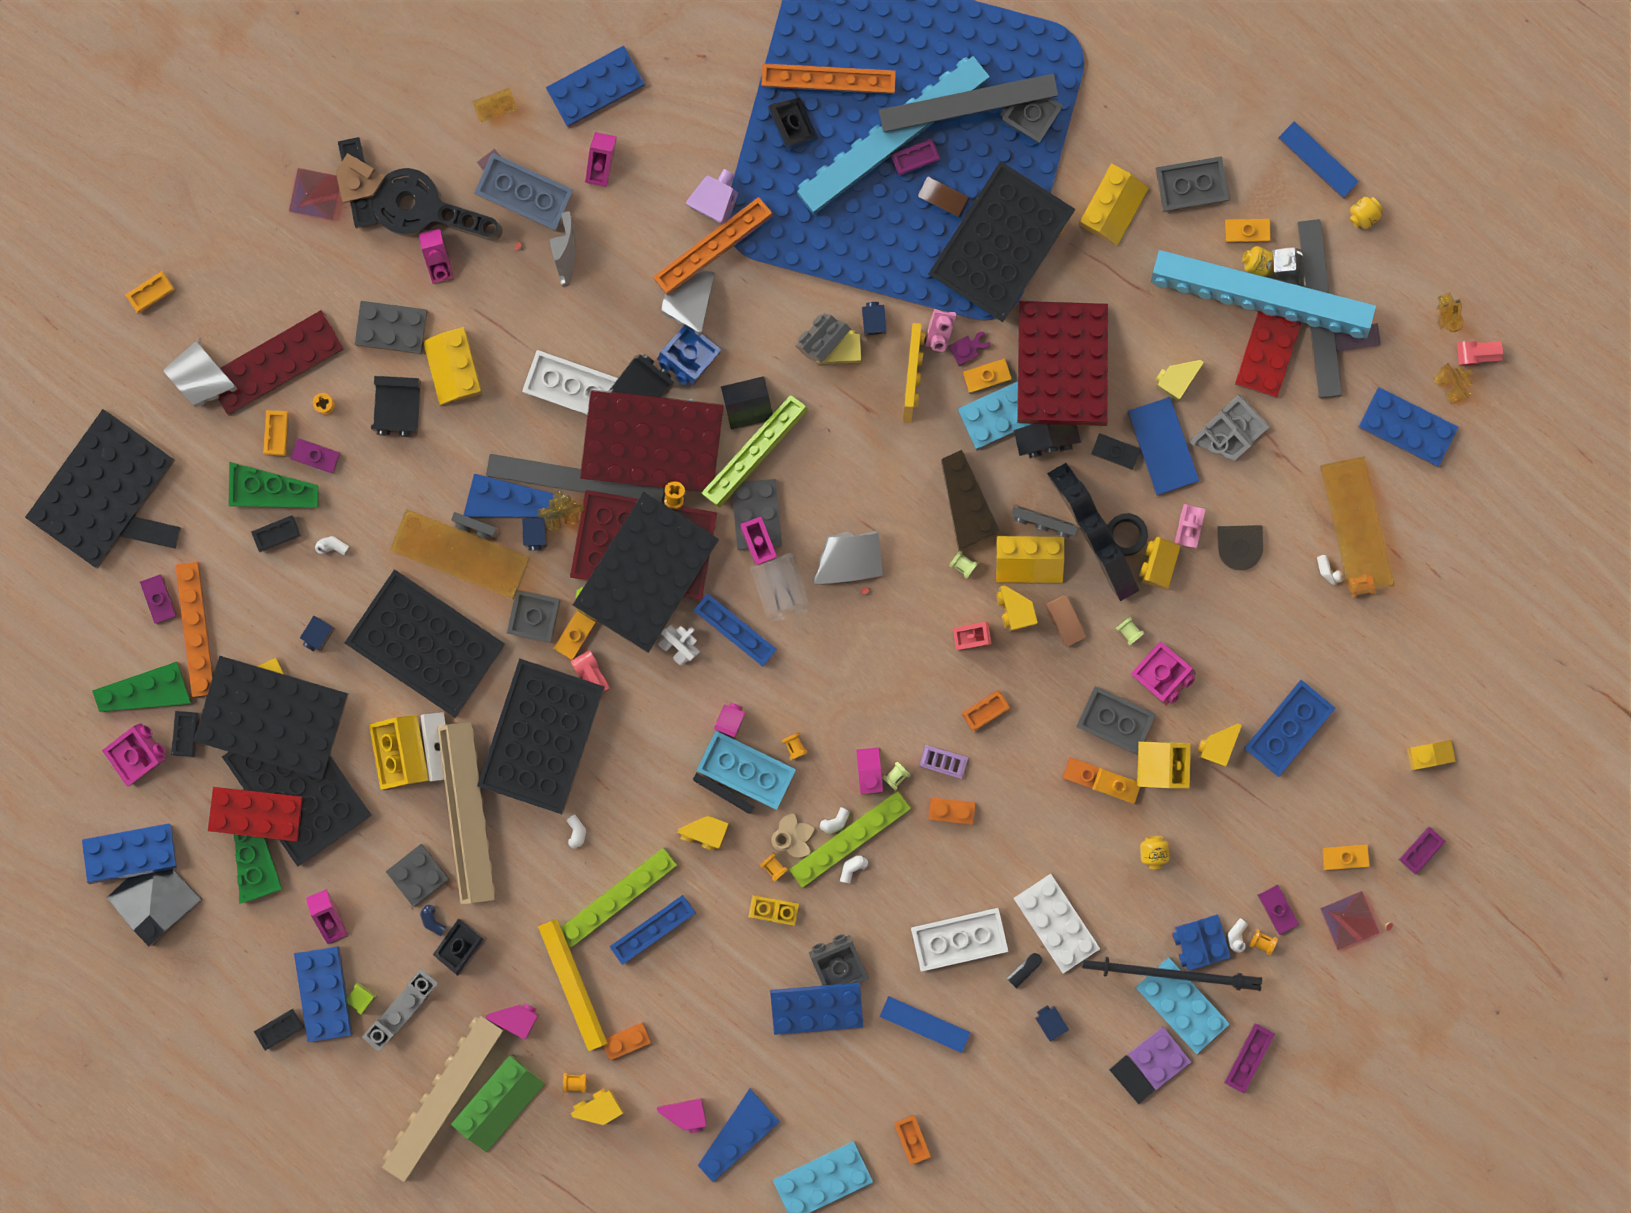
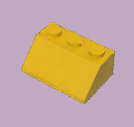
(1113, 205)
(452, 366)
(1029, 559)
(398, 752)

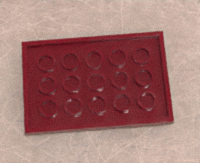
(1062, 363)
(650, 440)
(601, 522)

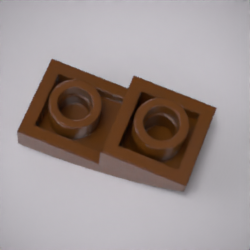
(943, 197)

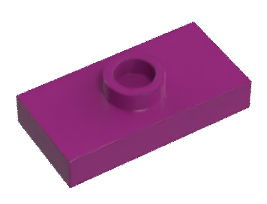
(915, 157)
(315, 456)
(158, 599)
(1422, 850)
(1278, 909)

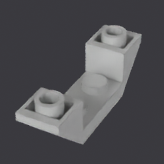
(400, 1010)

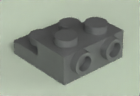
(1032, 118)
(822, 337)
(838, 962)

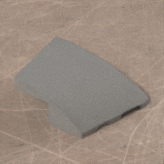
(565, 250)
(690, 301)
(198, 376)
(1232, 429)
(849, 558)

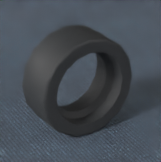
(1143, 532)

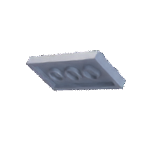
(523, 191)

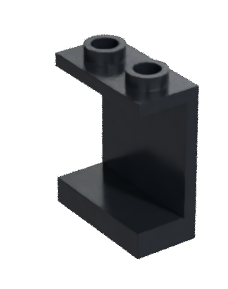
(642, 378)
(396, 405)

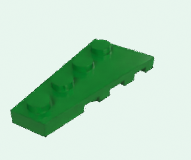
(149, 689)

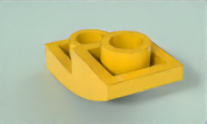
(773, 910)

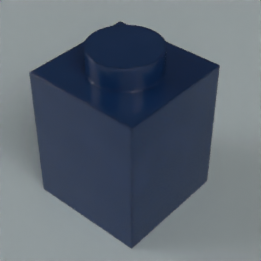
(874, 319)
(534, 533)
(316, 634)
(1051, 1022)

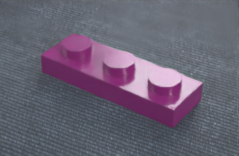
(1249, 1058)

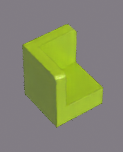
(361, 998)

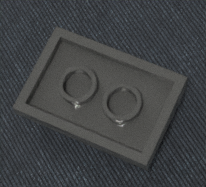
(1192, 184)
(391, 327)
(757, 500)
(1043, 521)
(1115, 720)

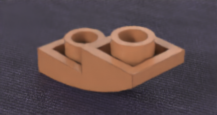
(1066, 620)

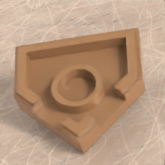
(357, 179)

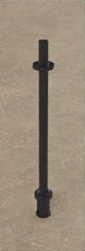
(1237, 981)

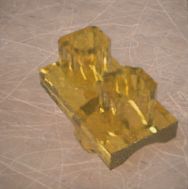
(495, 105)
(1449, 313)
(1448, 374)
(560, 507)

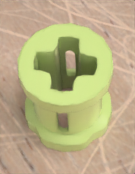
(963, 564)
(1129, 630)
(896, 776)

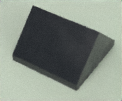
(792, 123)
(747, 402)
(459, 947)

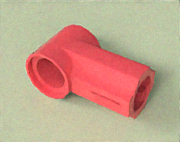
(1474, 353)
(588, 669)

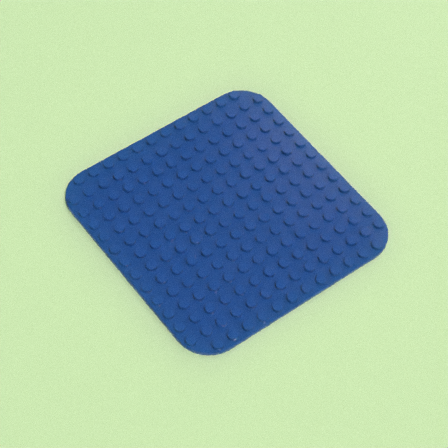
(879, 228)

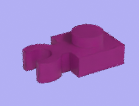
(965, 349)

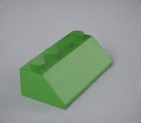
(498, 1103)

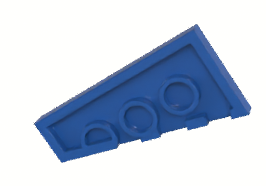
(504, 499)
(741, 1132)

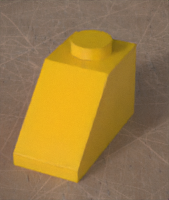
(1219, 745)
(1431, 754)

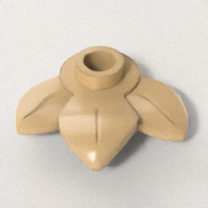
(796, 836)

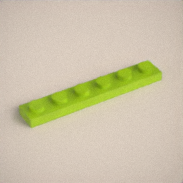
(754, 451)
(849, 839)
(617, 897)

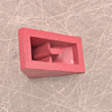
(972, 636)

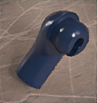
(429, 922)

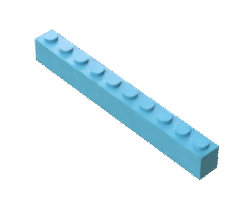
(879, 146)
(1263, 294)

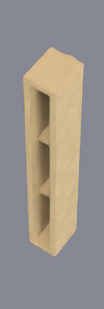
(466, 813)
(443, 1097)

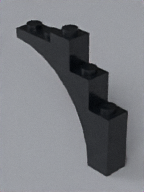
(1095, 531)

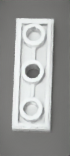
(430, 735)

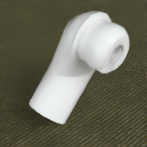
(331, 543)
(1326, 571)
(837, 824)
(578, 834)
(851, 866)
(1235, 936)

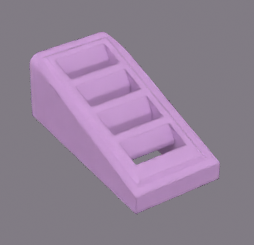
(925, 756)

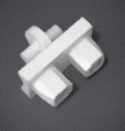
(682, 641)

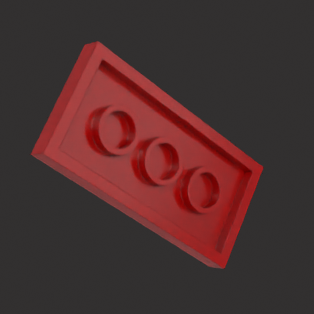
(1267, 354)
(255, 814)

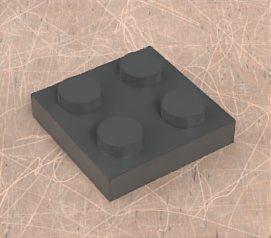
(482, 530)
(533, 616)
(417, 875)

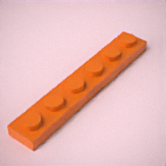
(828, 78)
(713, 246)
(194, 628)

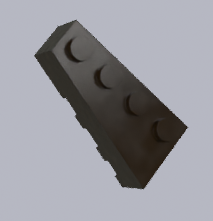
(967, 504)

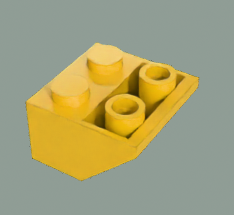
(1160, 563)
(1017, 609)
(1164, 764)

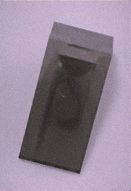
(1289, 266)

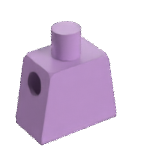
(714, 197)

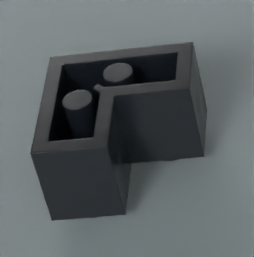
(1045, 437)

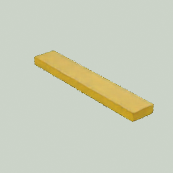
(572, 984)

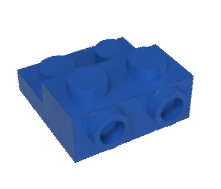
(688, 355)
(1201, 942)

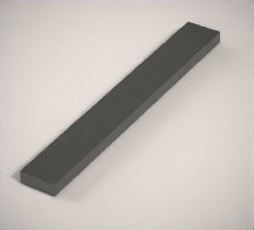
(968, 103)
(1322, 338)
(561, 477)

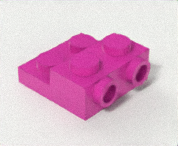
(1164, 674)
(135, 754)

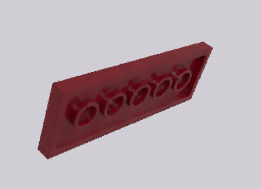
(279, 361)

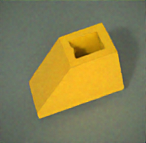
(706, 830)
(600, 1109)

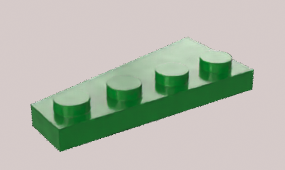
(263, 489)
(255, 868)

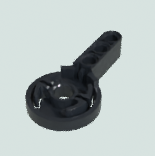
(427, 207)

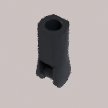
(1025, 970)

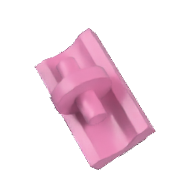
(939, 330)
(1189, 526)

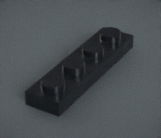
(362, 209)

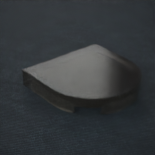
(1240, 546)

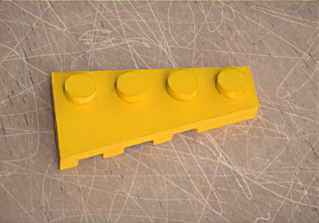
(913, 377)

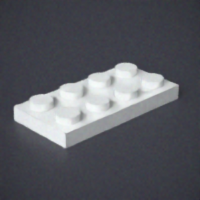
(564, 382)
(1056, 923)
(959, 939)

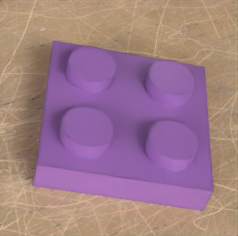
(1159, 1058)

